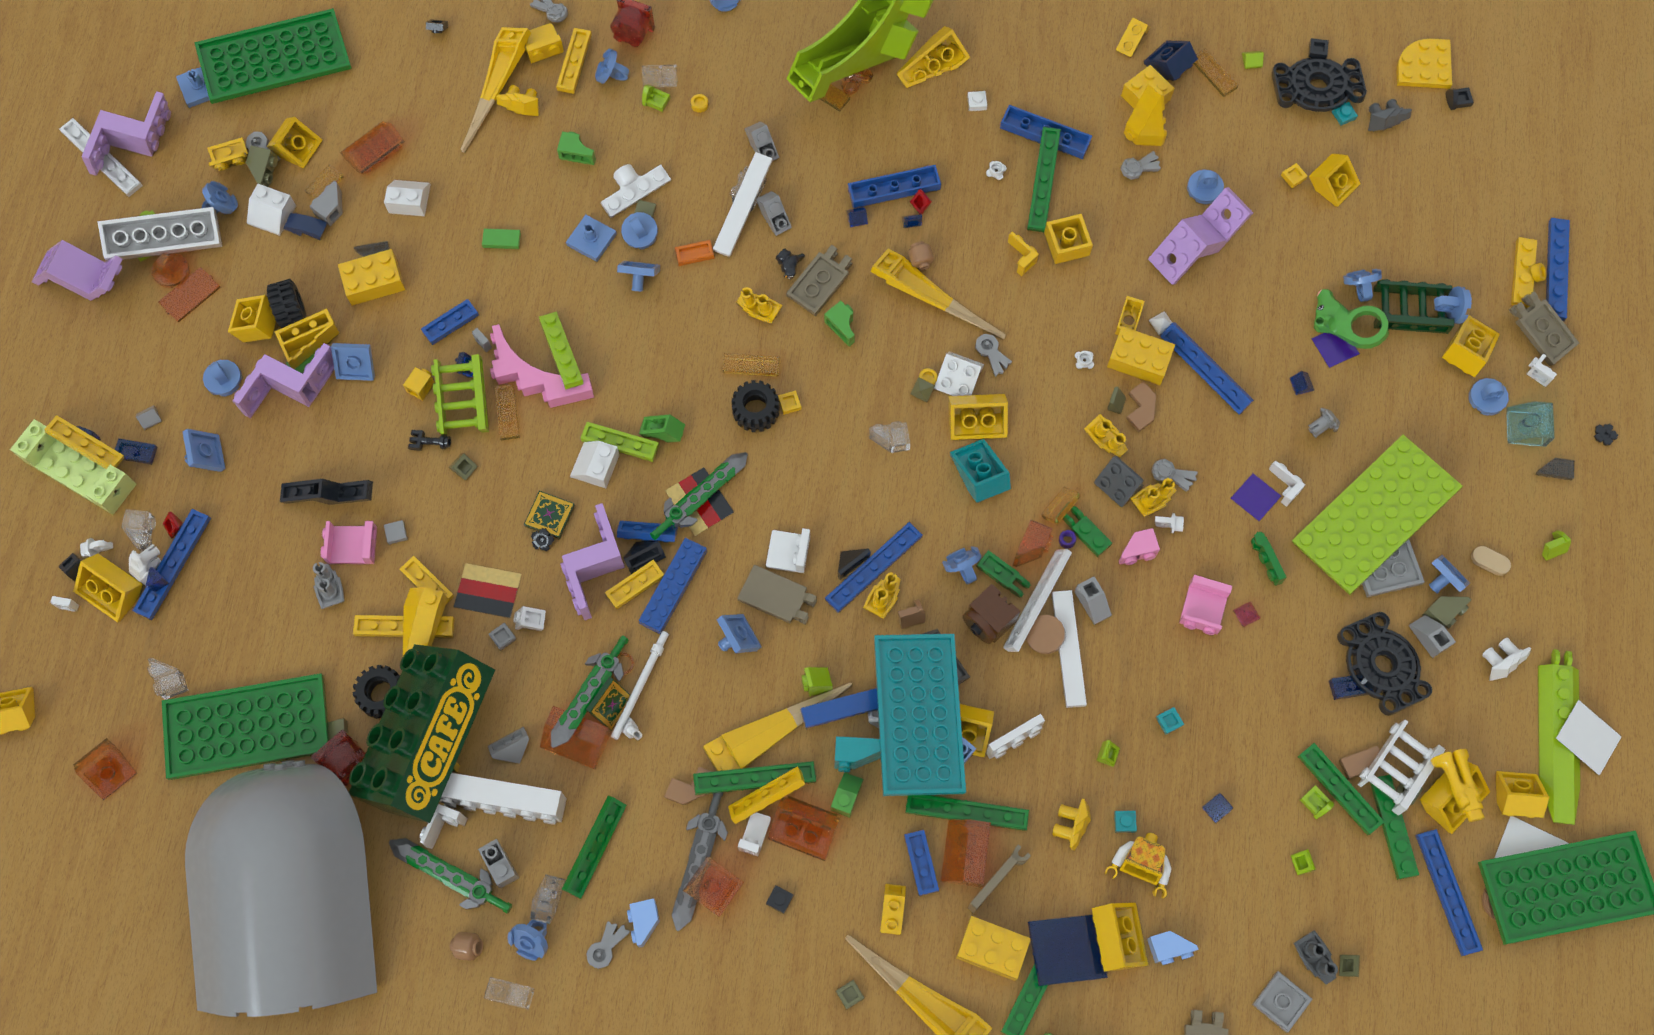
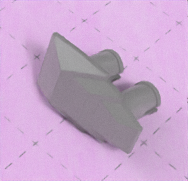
(1326, 421)
(327, 586)

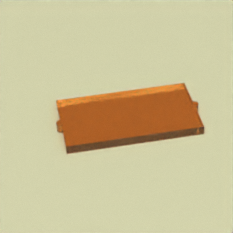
(189, 294)

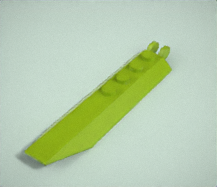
(1557, 764)

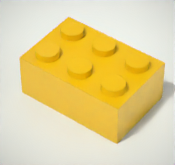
(371, 277)
(1141, 355)
(993, 948)

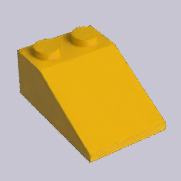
(1471, 346)

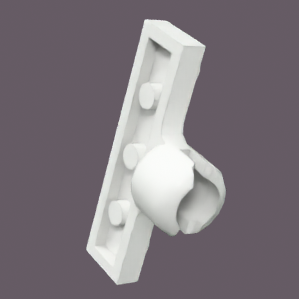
(633, 188)

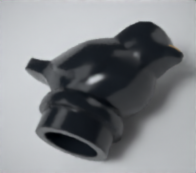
(788, 262)

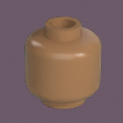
(920, 255)
(466, 946)

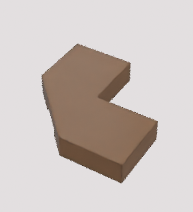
(1146, 401)
(683, 792)

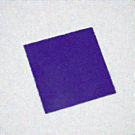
(1334, 349)
(1256, 497)

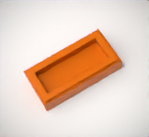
(694, 252)

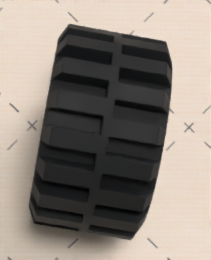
(285, 302)
(752, 392)
(367, 683)

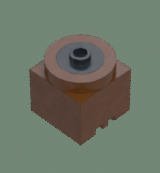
(990, 615)

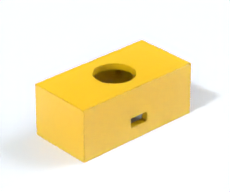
(1133, 308)

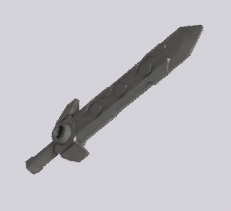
(702, 846)

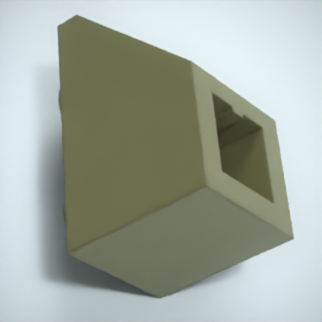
(262, 164)
(1446, 609)

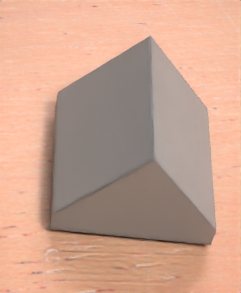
(148, 417)

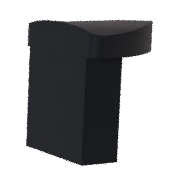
(1459, 98)

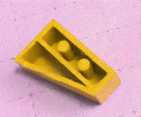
(306, 336)

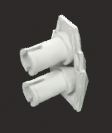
(140, 563)
(1502, 667)

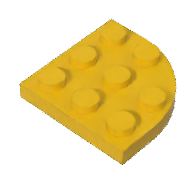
(1426, 64)

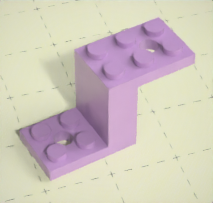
(126, 133)
(1200, 235)
(77, 270)
(276, 375)
(591, 562)

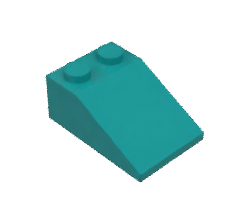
(981, 470)
(855, 752)

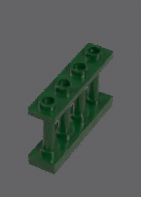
(1413, 323)

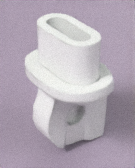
(1174, 522)
(93, 547)
(631, 730)

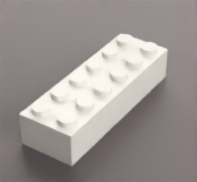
(160, 233)
(504, 797)

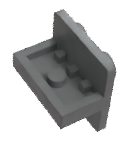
(1119, 481)

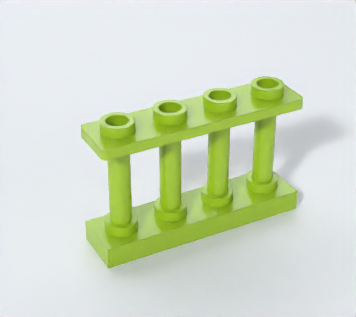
(478, 403)

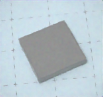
(1282, 1001)

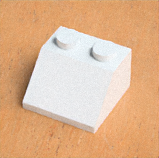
(407, 197)
(269, 209)
(595, 463)

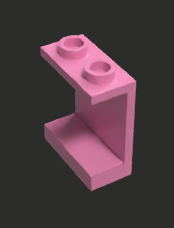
(349, 544)
(1205, 605)

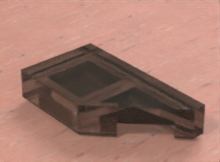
(369, 249)
(1558, 468)

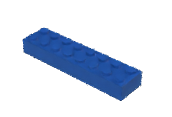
(1031, 126)
(894, 186)
(672, 586)

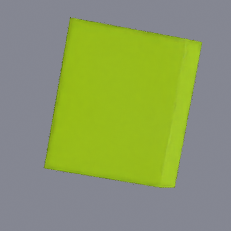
(1253, 59)
(1108, 753)
(1303, 862)

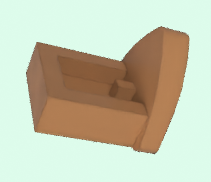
(912, 615)

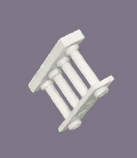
(1411, 785)

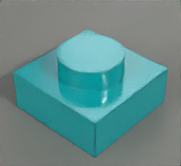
(1345, 114)
(1169, 720)
(1125, 821)

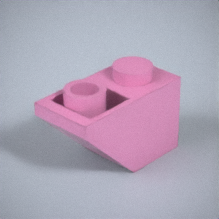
(1141, 546)

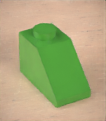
(846, 795)

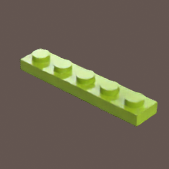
(561, 350)

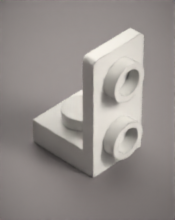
(1294, 482)
(754, 834)

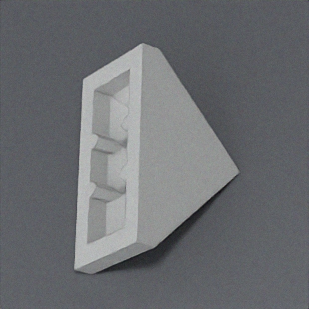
(510, 747)

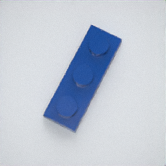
(449, 322)
(642, 530)
(921, 863)

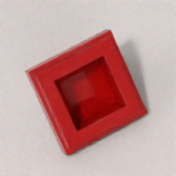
(920, 201)
(172, 524)

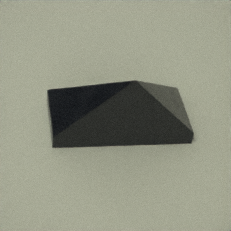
(643, 553)
(851, 560)

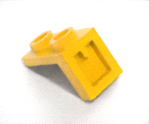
(1132, 37)
(1029, 253)
(893, 909)

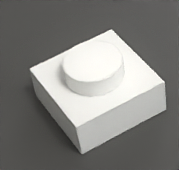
(977, 101)

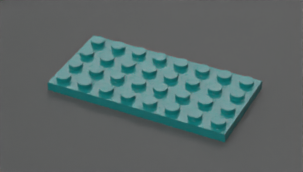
(919, 715)

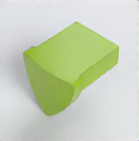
(654, 98)
(1558, 546)
(1317, 802)

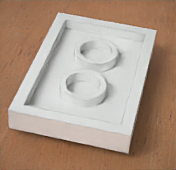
(1015, 737)

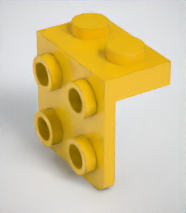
(543, 43)
(227, 154)

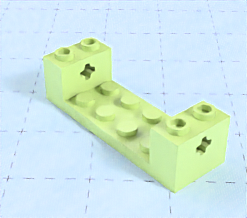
(73, 468)

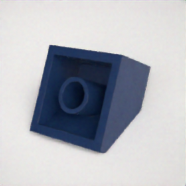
(1172, 59)

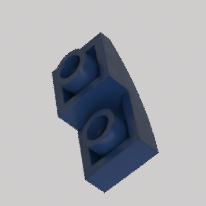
(305, 224)

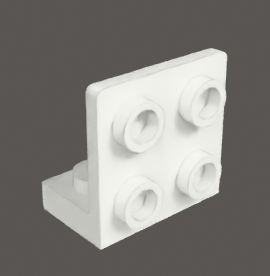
(958, 375)
(788, 550)
(442, 813)

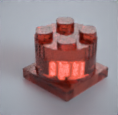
(632, 22)
(340, 755)

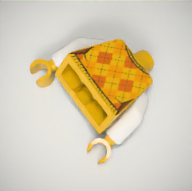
(1145, 861)

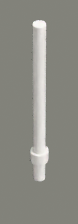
(656, 650)

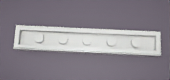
(112, 168)
(742, 204)
(1037, 600)
(1069, 651)

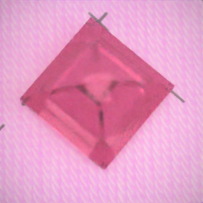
(1246, 614)

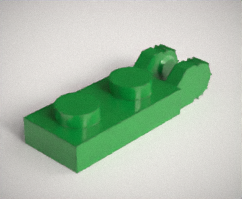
(1087, 532)
(1268, 557)
(1002, 573)

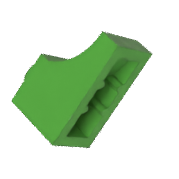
(572, 149)
(839, 320)
(663, 428)

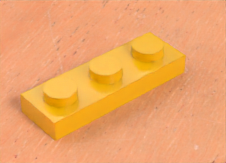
(422, 577)
(634, 584)

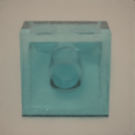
(1530, 424)

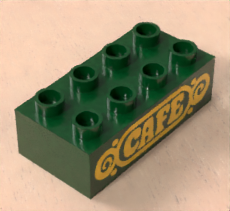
(420, 732)

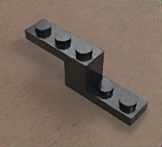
(326, 491)

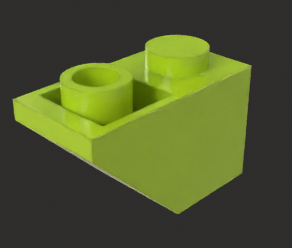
(816, 680)

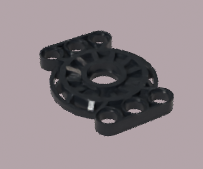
(1319, 99)
(1403, 657)

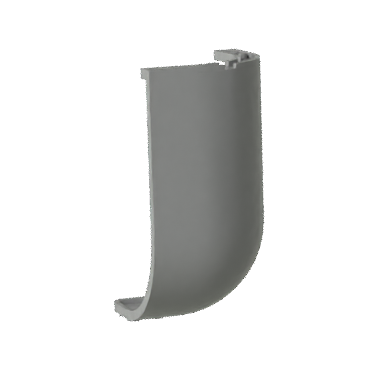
(279, 894)

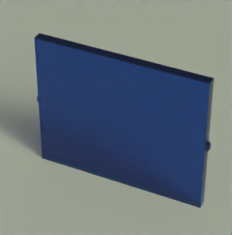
(1066, 950)

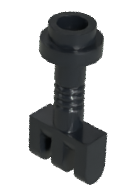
(444, 440)

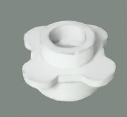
(996, 165)
(1084, 355)

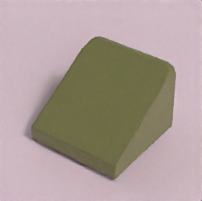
(1117, 401)
(463, 466)
(336, 726)

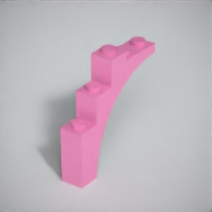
(530, 380)

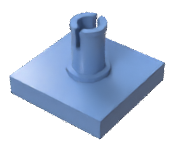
(193, 87)
(591, 238)
(638, 270)
(353, 361)
(203, 450)
(1449, 575)
(738, 634)

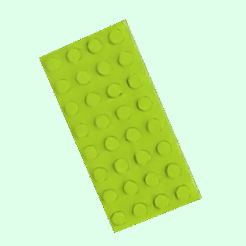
(1376, 514)

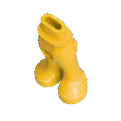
(1465, 794)

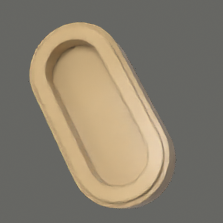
(1491, 560)

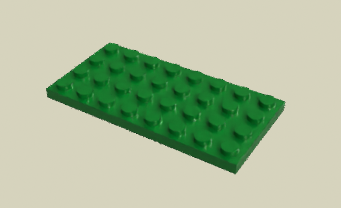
(272, 56)
(244, 726)
(1569, 887)

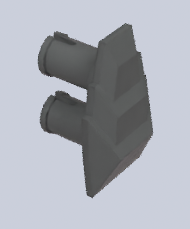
(1387, 118)
(1316, 957)

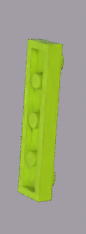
(625, 442)

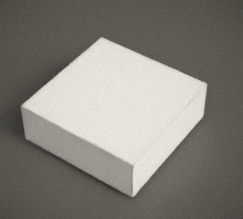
(64, 603)

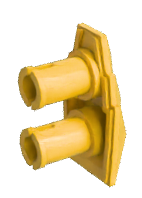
(519, 103)
(758, 305)
(1107, 436)
(1154, 497)
(883, 596)
(1082, 819)

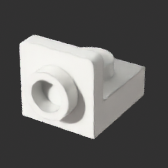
(1540, 372)
(529, 618)

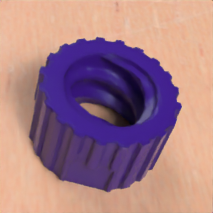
(1069, 533)

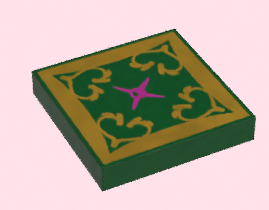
(549, 513)
(609, 703)

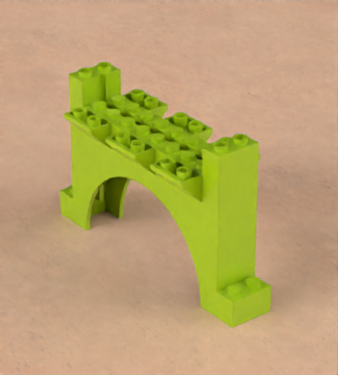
(862, 39)

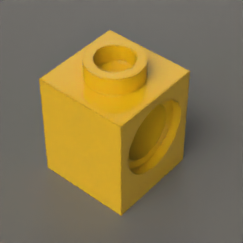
(419, 383)

